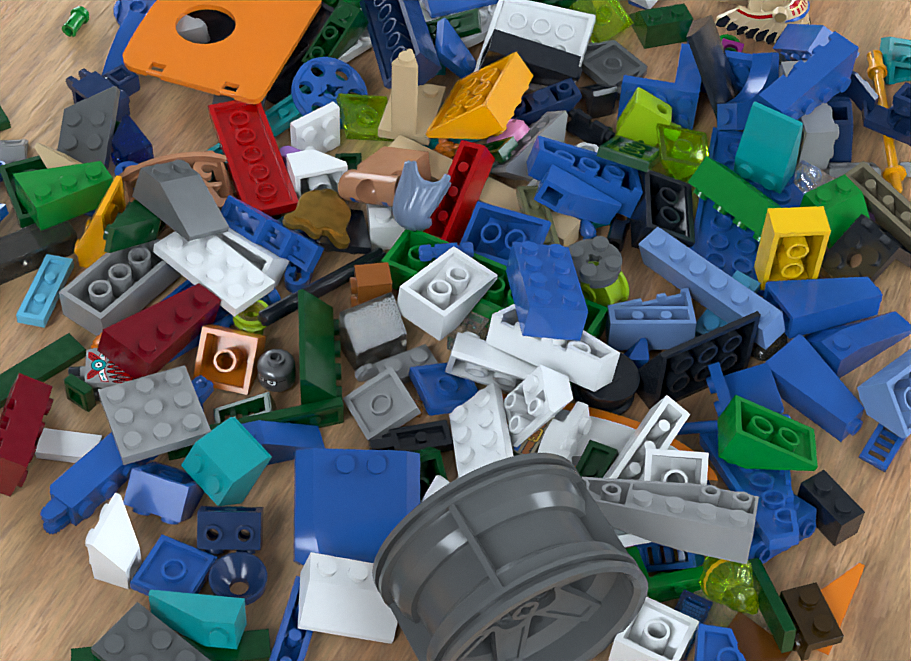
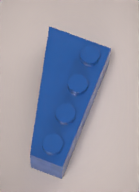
(815, 80)
(604, 175)

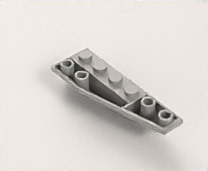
(680, 515)

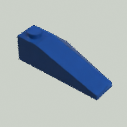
(859, 341)

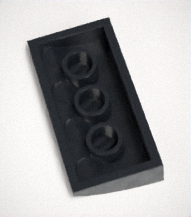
(712, 62)

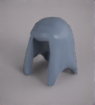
(417, 198)

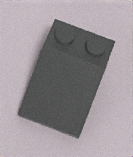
(180, 199)

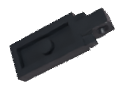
(416, 437)

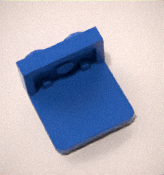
(751, 383)

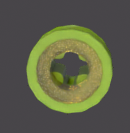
(248, 320)

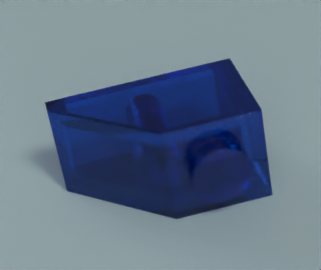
(130, 143)

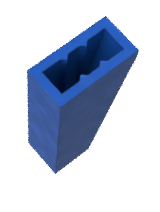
(822, 303)
(815, 389)

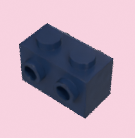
(229, 523)

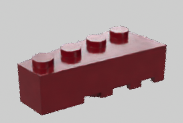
(158, 333)
(19, 429)

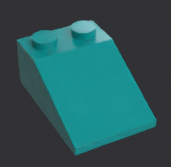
(768, 148)

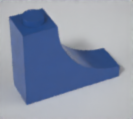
(763, 73)

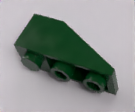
(338, 33)
(132, 228)

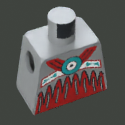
(99, 372)

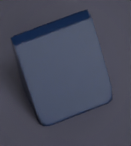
(124, 79)

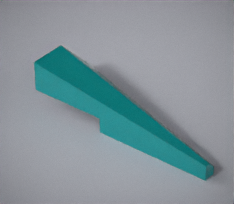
(897, 59)

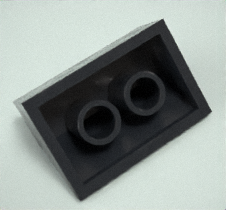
(664, 205)

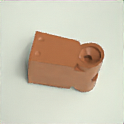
(379, 176)

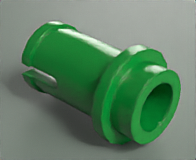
(78, 17)

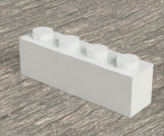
(654, 432)

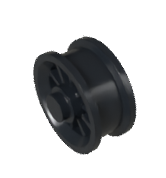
(615, 396)

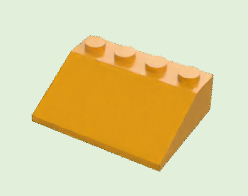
(482, 101)

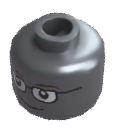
(276, 370)

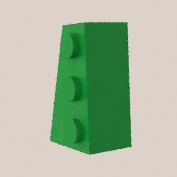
(62, 192)

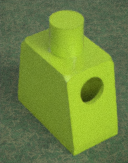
(641, 116)

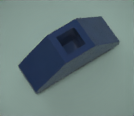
(555, 97)
(843, 116)

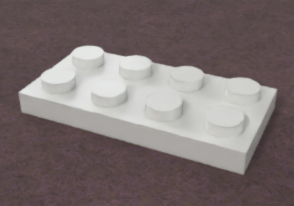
(217, 269)
(480, 430)

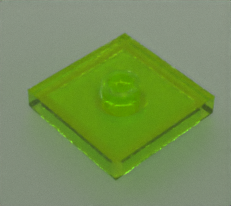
(610, 18)
(362, 115)

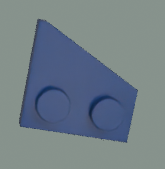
(452, 50)

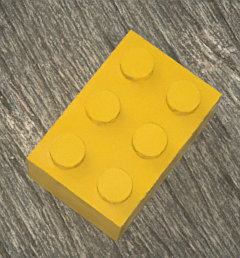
(792, 244)

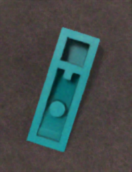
(203, 618)

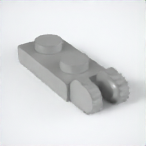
(401, 364)

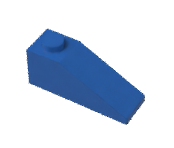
(284, 439)

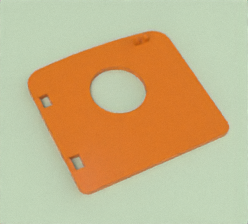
(244, 60)

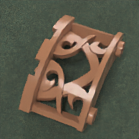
(201, 162)

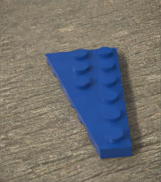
(775, 513)

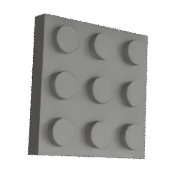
(154, 414)

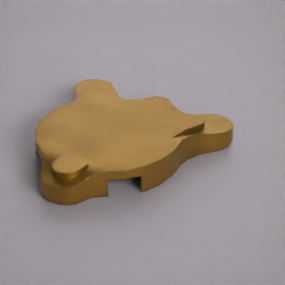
(321, 214)

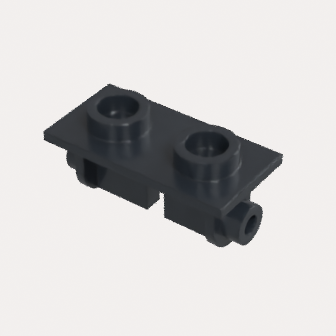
(586, 130)

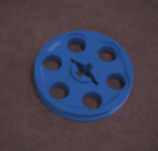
(327, 82)

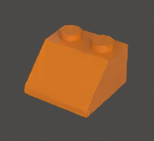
(229, 357)

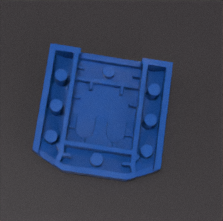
(351, 500)

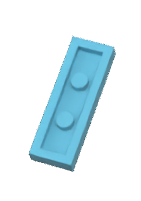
(45, 290)

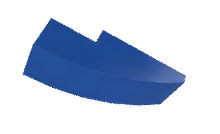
(121, 40)

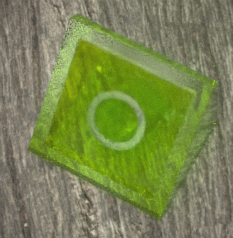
(681, 150)

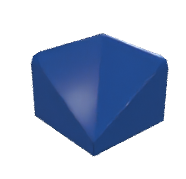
(639, 353)

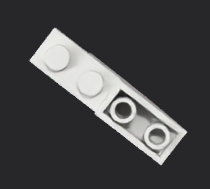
(563, 437)

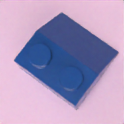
(163, 492)

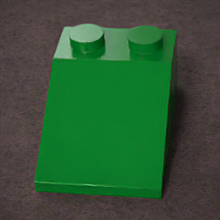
(764, 439)

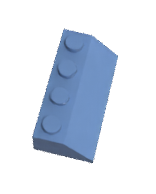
(888, 396)

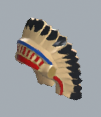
(763, 18)

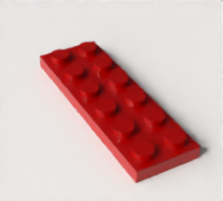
(253, 157)

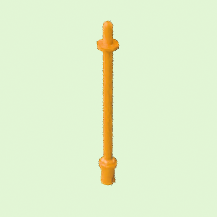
(877, 72)

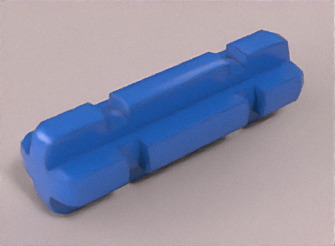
(427, 252)

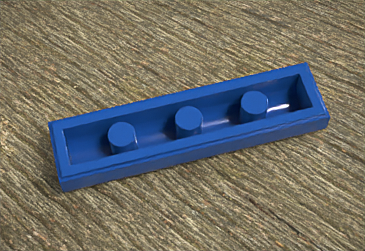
(291, 642)

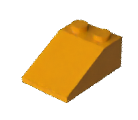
(91, 244)

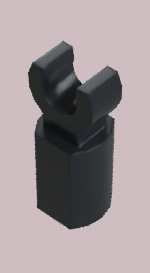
(618, 232)

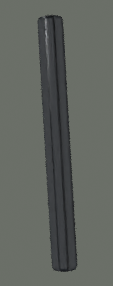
(318, 288)

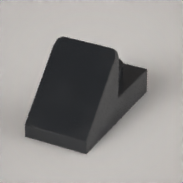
(599, 99)

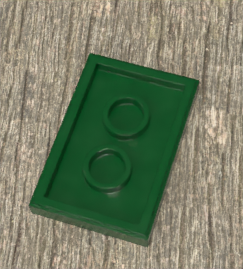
(630, 153)

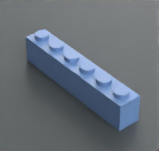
(709, 285)

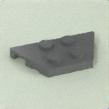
(609, 62)
(90, 127)

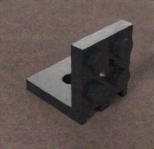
(873, 243)

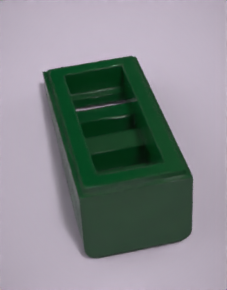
(257, 404)

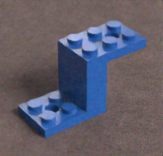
(685, 91)

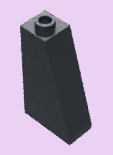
(544, 62)

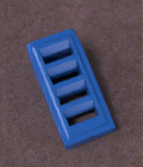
(875, 437)
(686, 559)

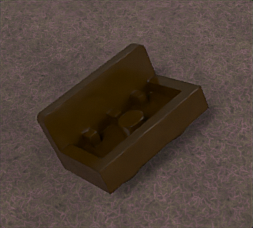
(812, 619)

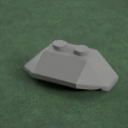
(551, 126)

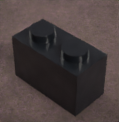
(837, 513)

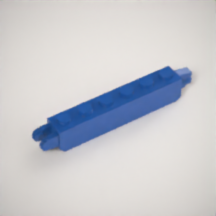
(96, 478)

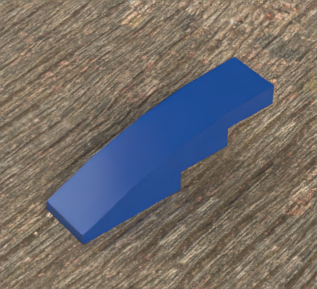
(271, 234)

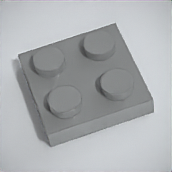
(381, 404)

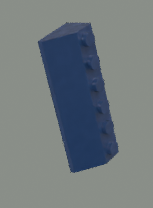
(396, 28)

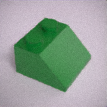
(841, 202)

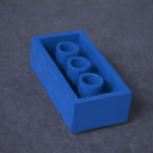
(546, 291)

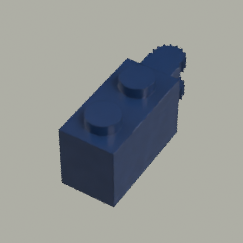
(93, 84)

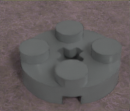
(596, 250)

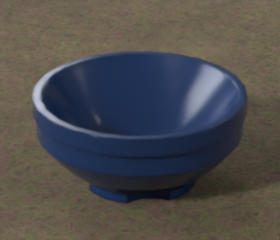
(238, 568)

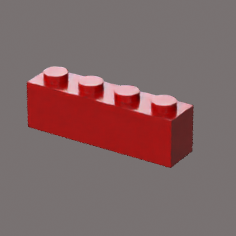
(468, 176)

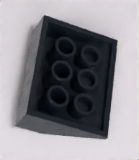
(684, 368)

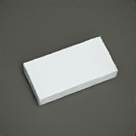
(65, 445)

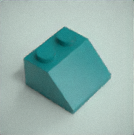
(226, 462)

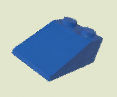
(496, 228)

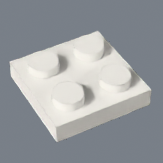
(317, 129)

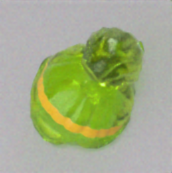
(729, 584)

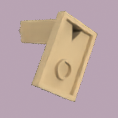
(410, 106)

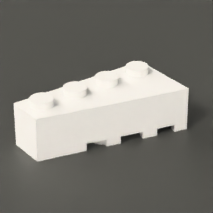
(583, 361)

